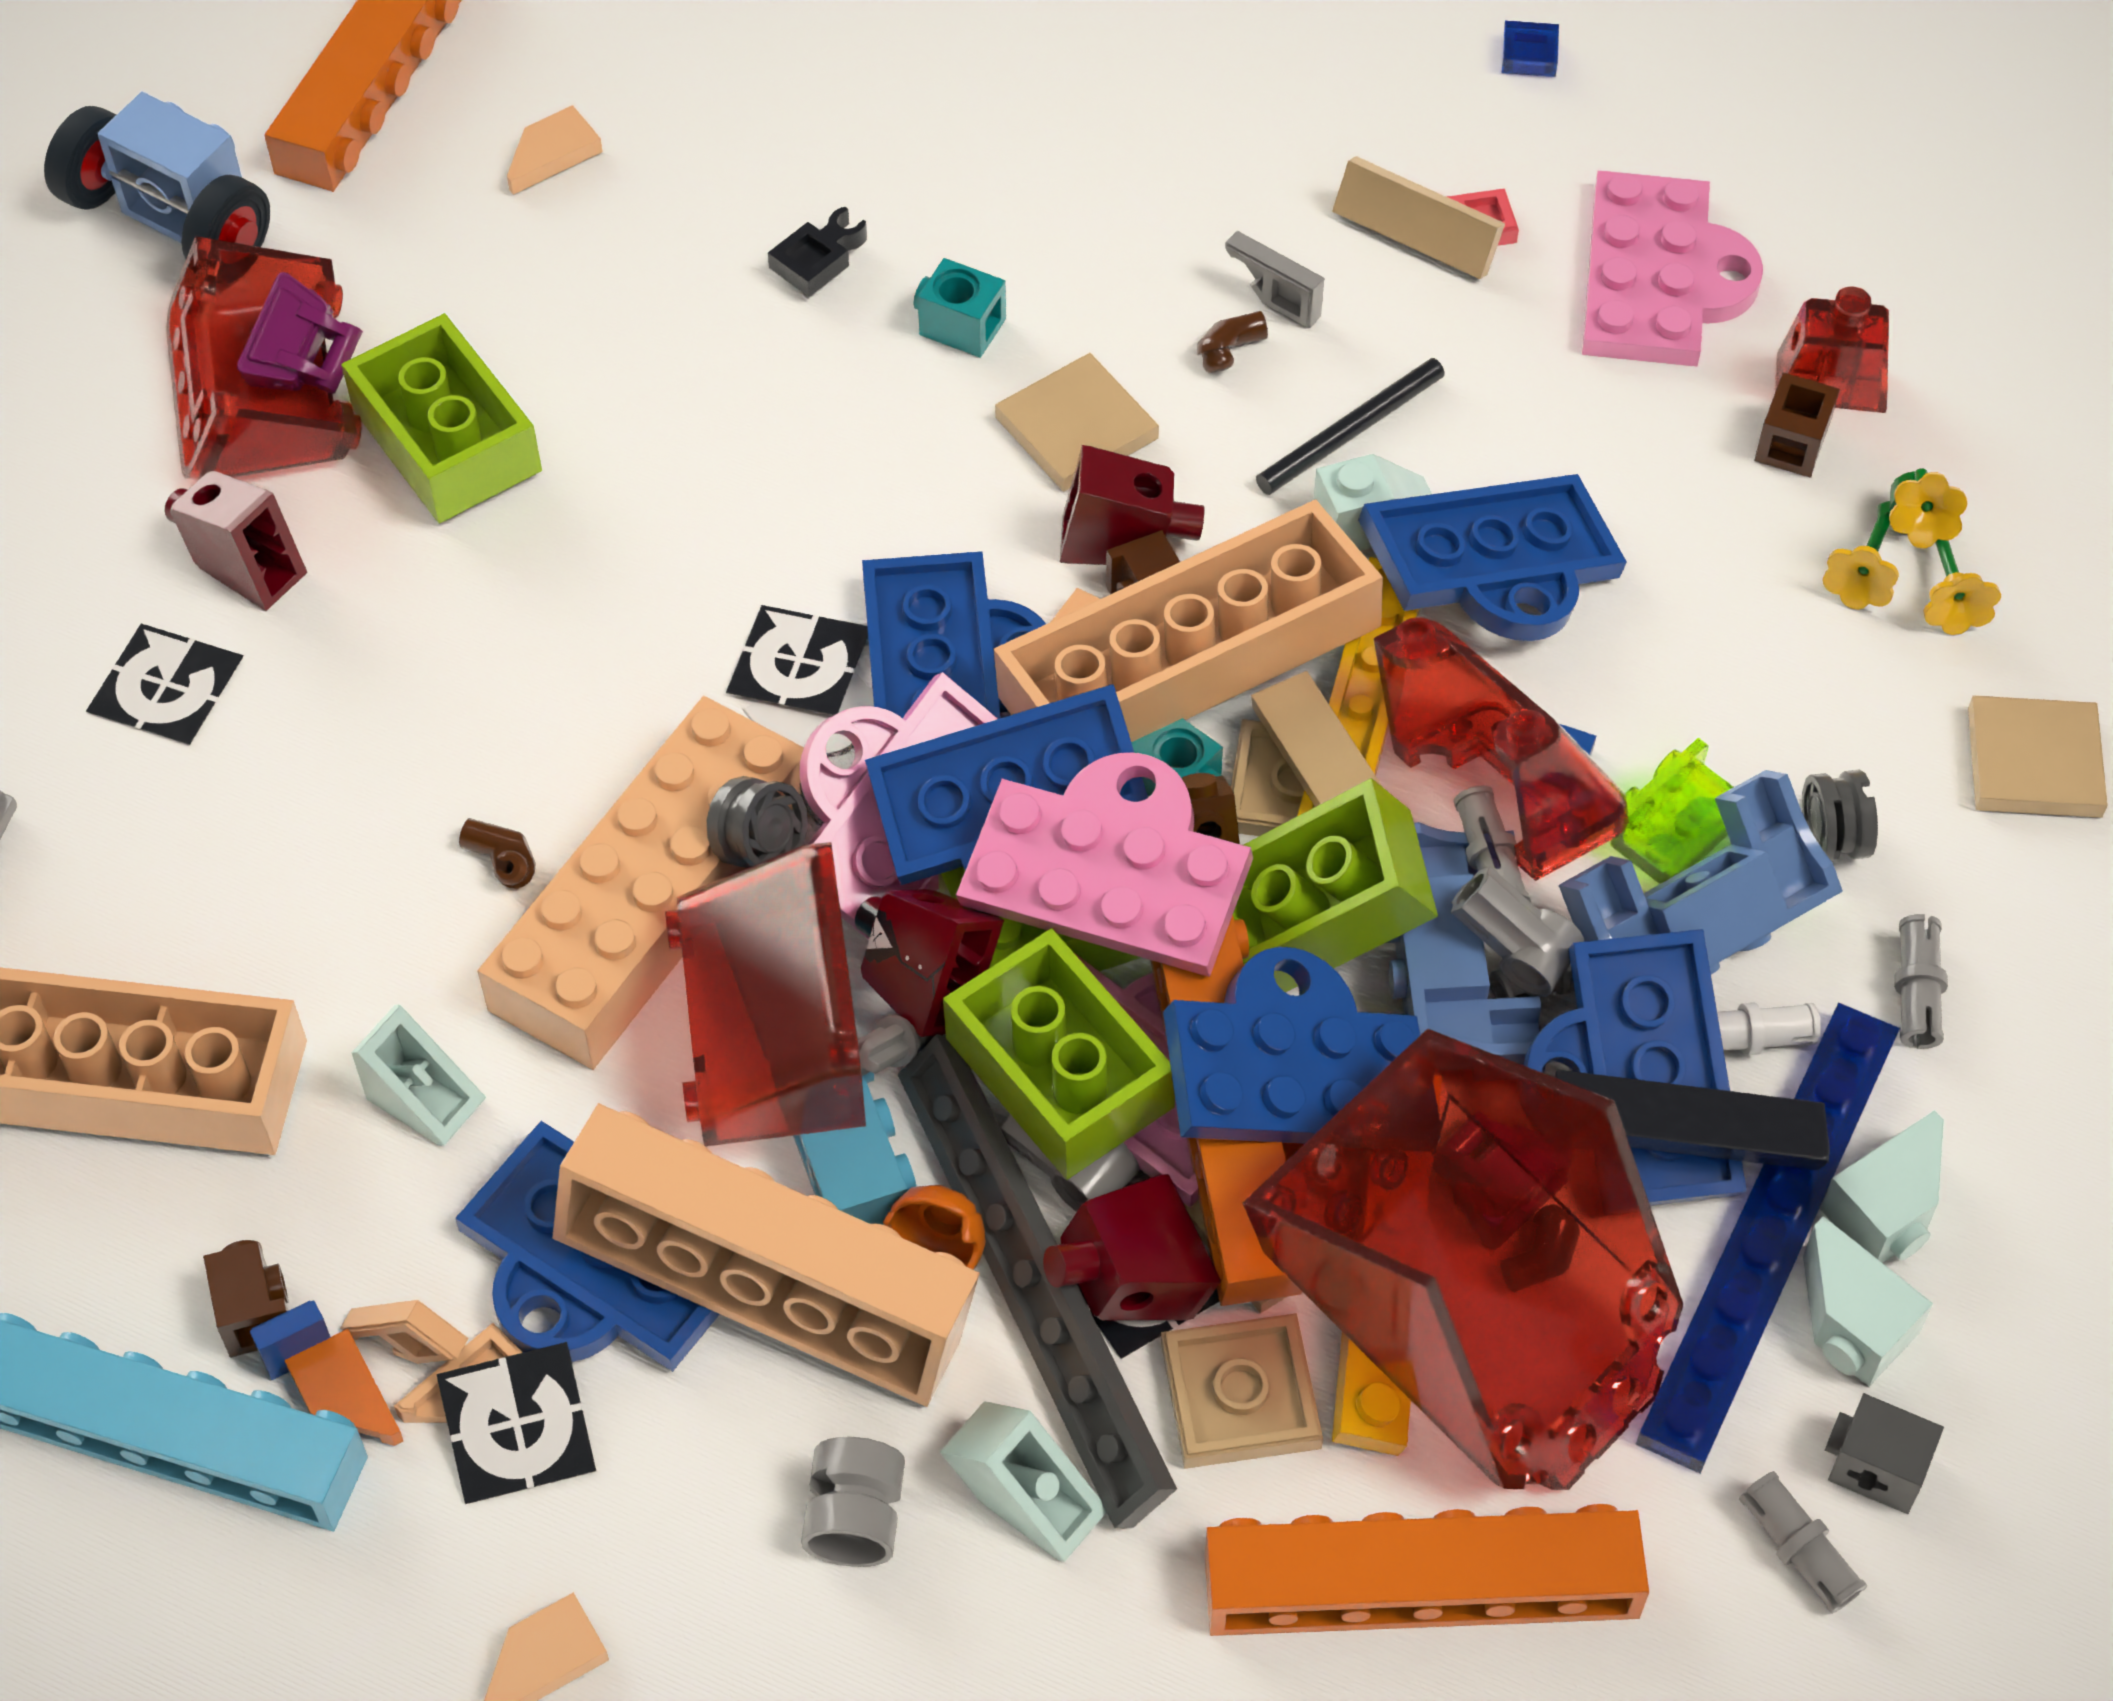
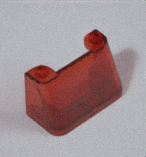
(217, 415)
(1460, 707)
(769, 1001)

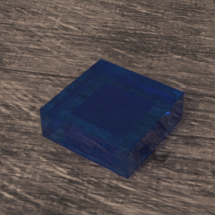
(1530, 48)

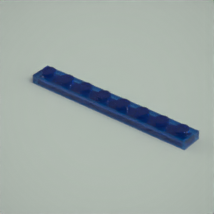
(1763, 1250)

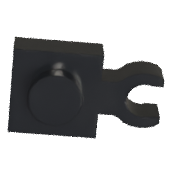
(816, 256)

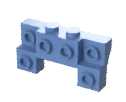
(1735, 895)
(1444, 964)

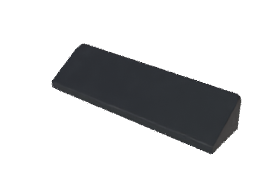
(1714, 1121)

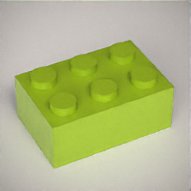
(442, 417)
(1336, 880)
(1059, 1053)

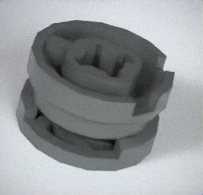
(1841, 814)
(753, 821)

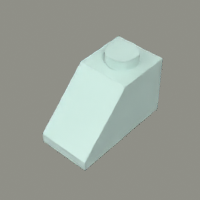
(1366, 479)
(1891, 1192)
(1858, 1305)
(1024, 1477)

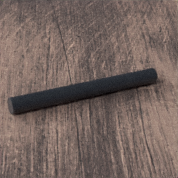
(1350, 426)

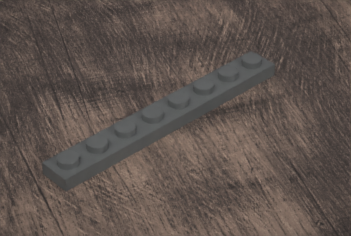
(1051, 1319)

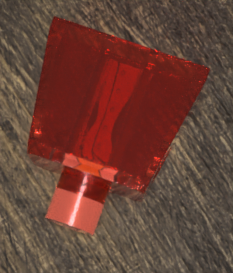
(1842, 347)

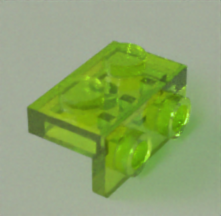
(1674, 815)

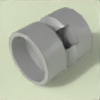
(851, 1510)

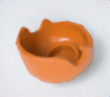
(939, 1222)

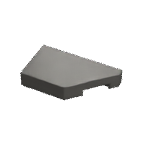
(1279, 280)

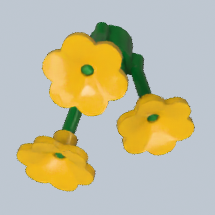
(1929, 514)

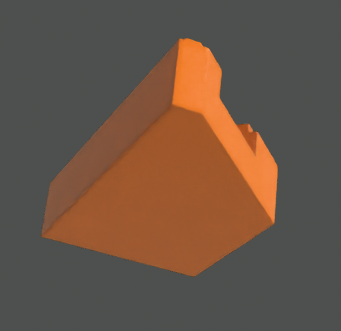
(338, 1380)

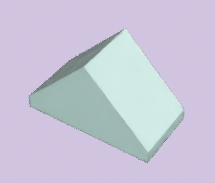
(414, 1078)

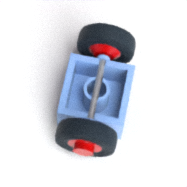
(163, 171)

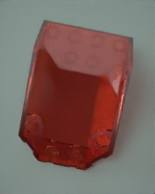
(1483, 1255)

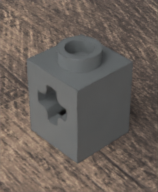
(1883, 1452)

